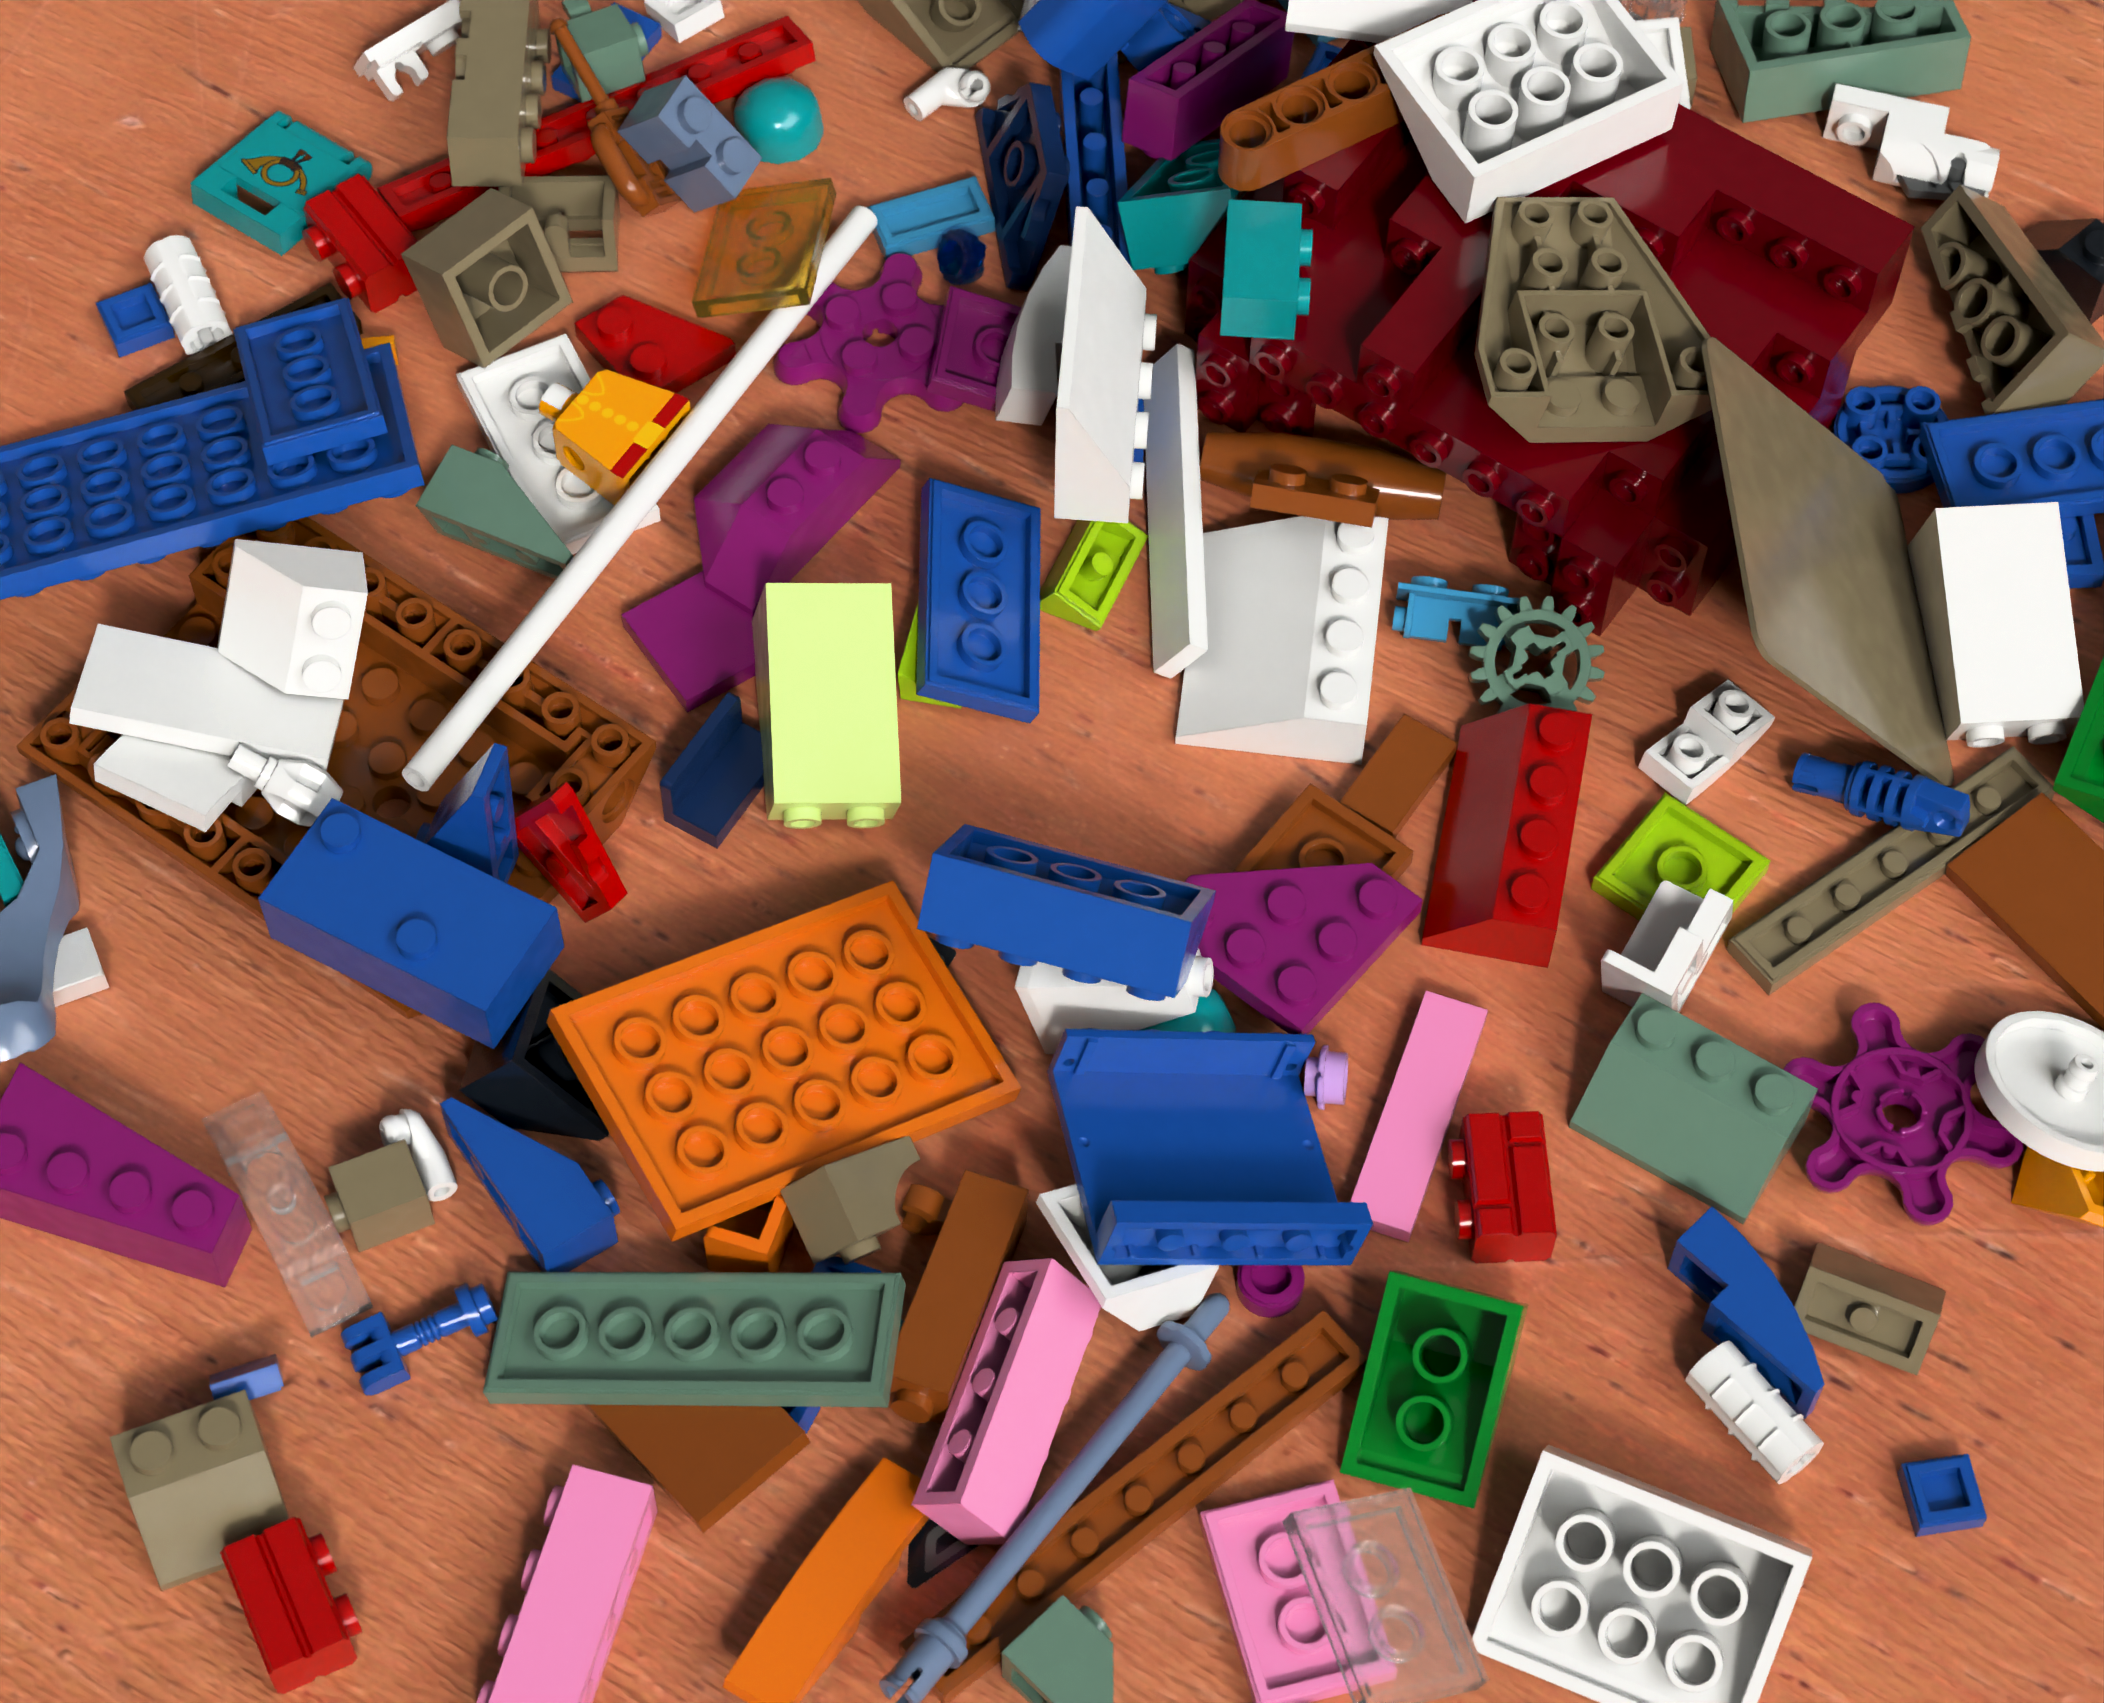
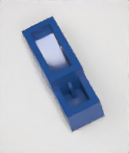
(1748, 1307)

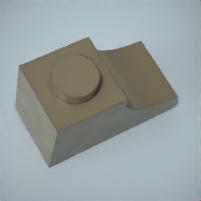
(850, 1201)

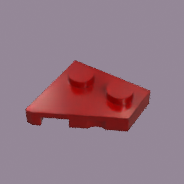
(652, 344)
(569, 853)

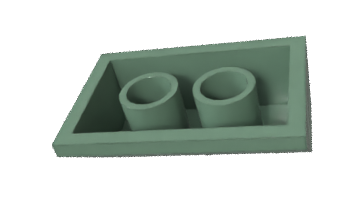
(1693, 1108)

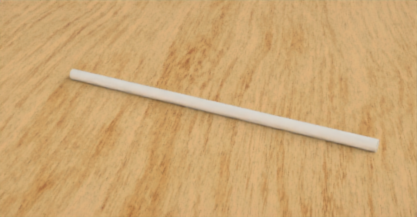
(627, 514)

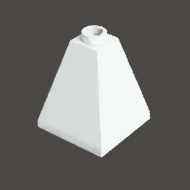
(1062, 1003)

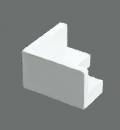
(1667, 947)

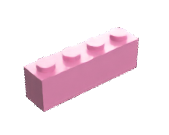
(1008, 1402)
(574, 1590)

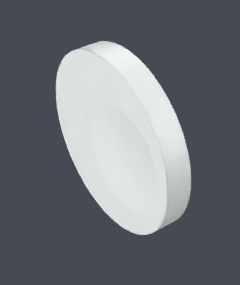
(2047, 1085)

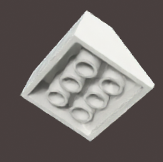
(1526, 94)
(1101, 381)
(1287, 639)
(1637, 1591)

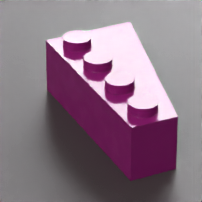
(110, 1187)

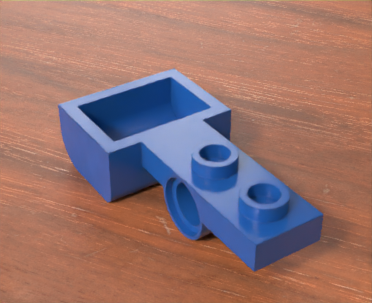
(1088, 33)

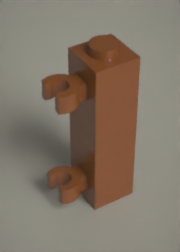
(974, 1241)

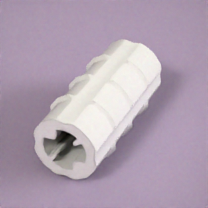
(186, 293)
(1754, 1412)

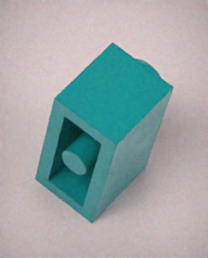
(1262, 269)

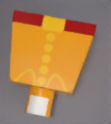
(611, 428)

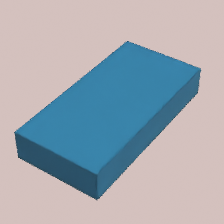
(920, 219)

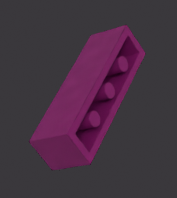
(1207, 78)

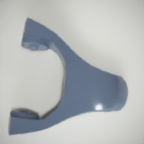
(35, 921)

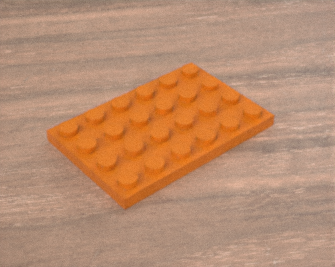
(780, 1057)

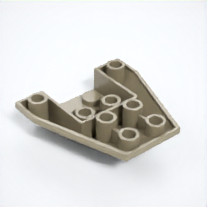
(1584, 326)

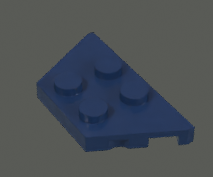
(1023, 176)

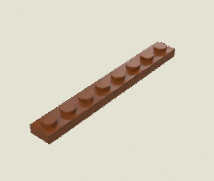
(1161, 1487)

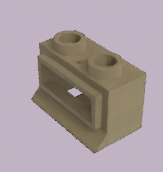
(575, 205)

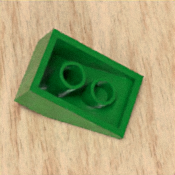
(1433, 1388)

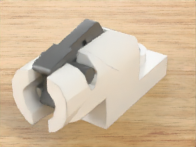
(1911, 143)

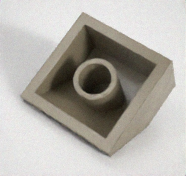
(198, 1485)

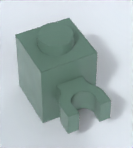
(608, 44)

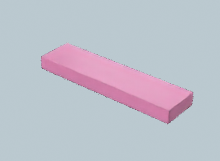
(1418, 1113)

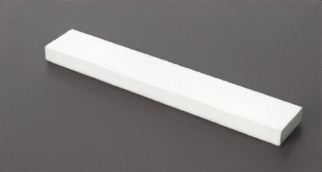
(1175, 515)

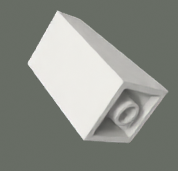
(1999, 622)

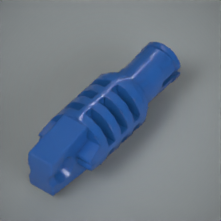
(1883, 794)

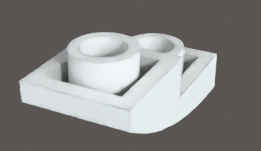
(1707, 743)

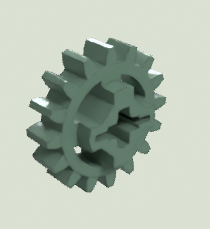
(1521, 638)

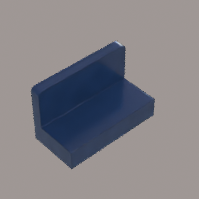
(715, 775)

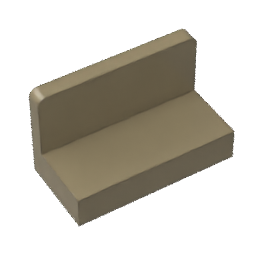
(1869, 1308)

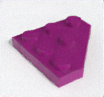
(1301, 935)

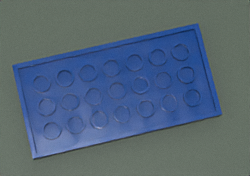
(180, 481)

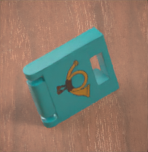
(283, 167)

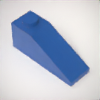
(478, 818)
(536, 1189)

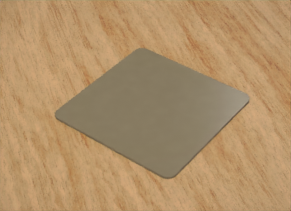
(1825, 565)

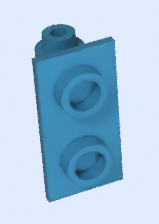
(1434, 605)

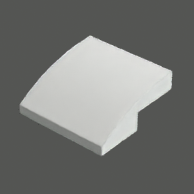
(173, 779)

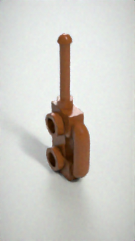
(634, 179)

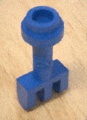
(388, 1347)

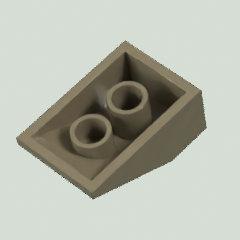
(948, 30)

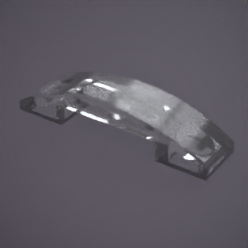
(288, 1213)

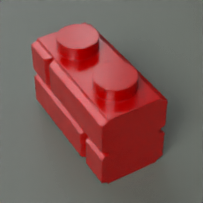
(361, 241)
(1505, 1187)
(289, 1604)

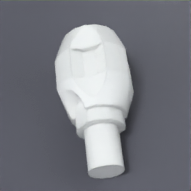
(289, 785)

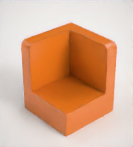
(750, 1240)

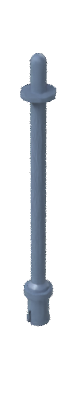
(942, 1640)

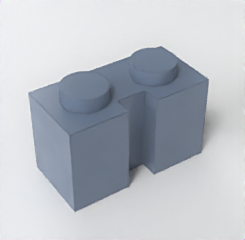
(694, 140)

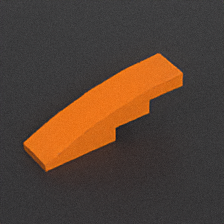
(830, 1590)

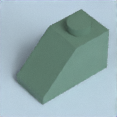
(1062, 1657)

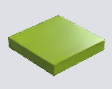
(1682, 849)

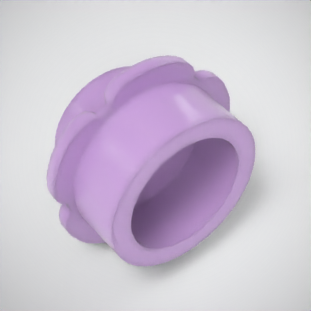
(1327, 1077)

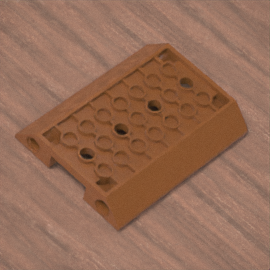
(405, 680)

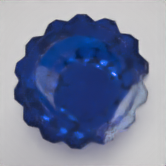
(961, 257)

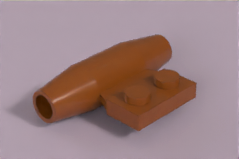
(1321, 477)

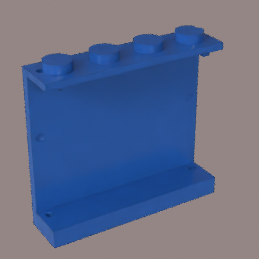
(1199, 1150)

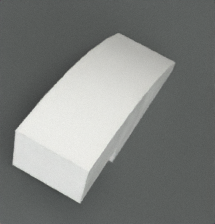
(1034, 347)

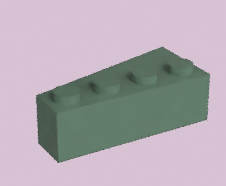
(1791, 57)

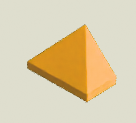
(2060, 1189)

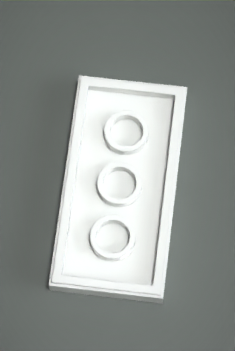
(506, 408)
(197, 700)

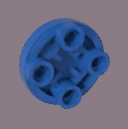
(1885, 431)

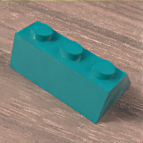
(1175, 208)

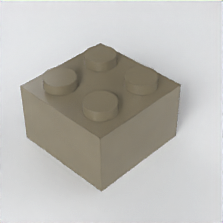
(487, 277)

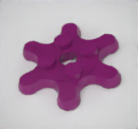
(864, 371)
(1928, 1084)

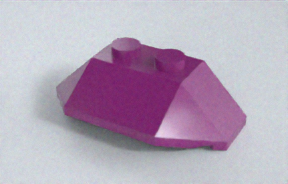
(782, 505)

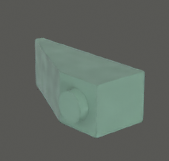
(485, 508)

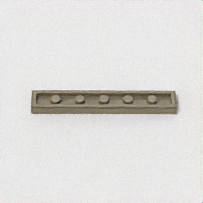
(1878, 878)

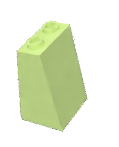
(827, 703)

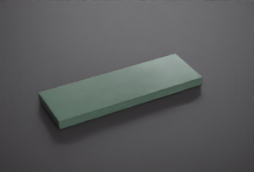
(696, 1339)

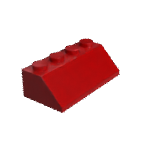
(1508, 834)

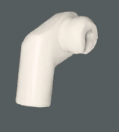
(948, 88)
(424, 1149)

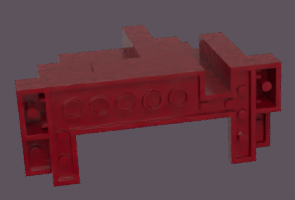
(1752, 242)

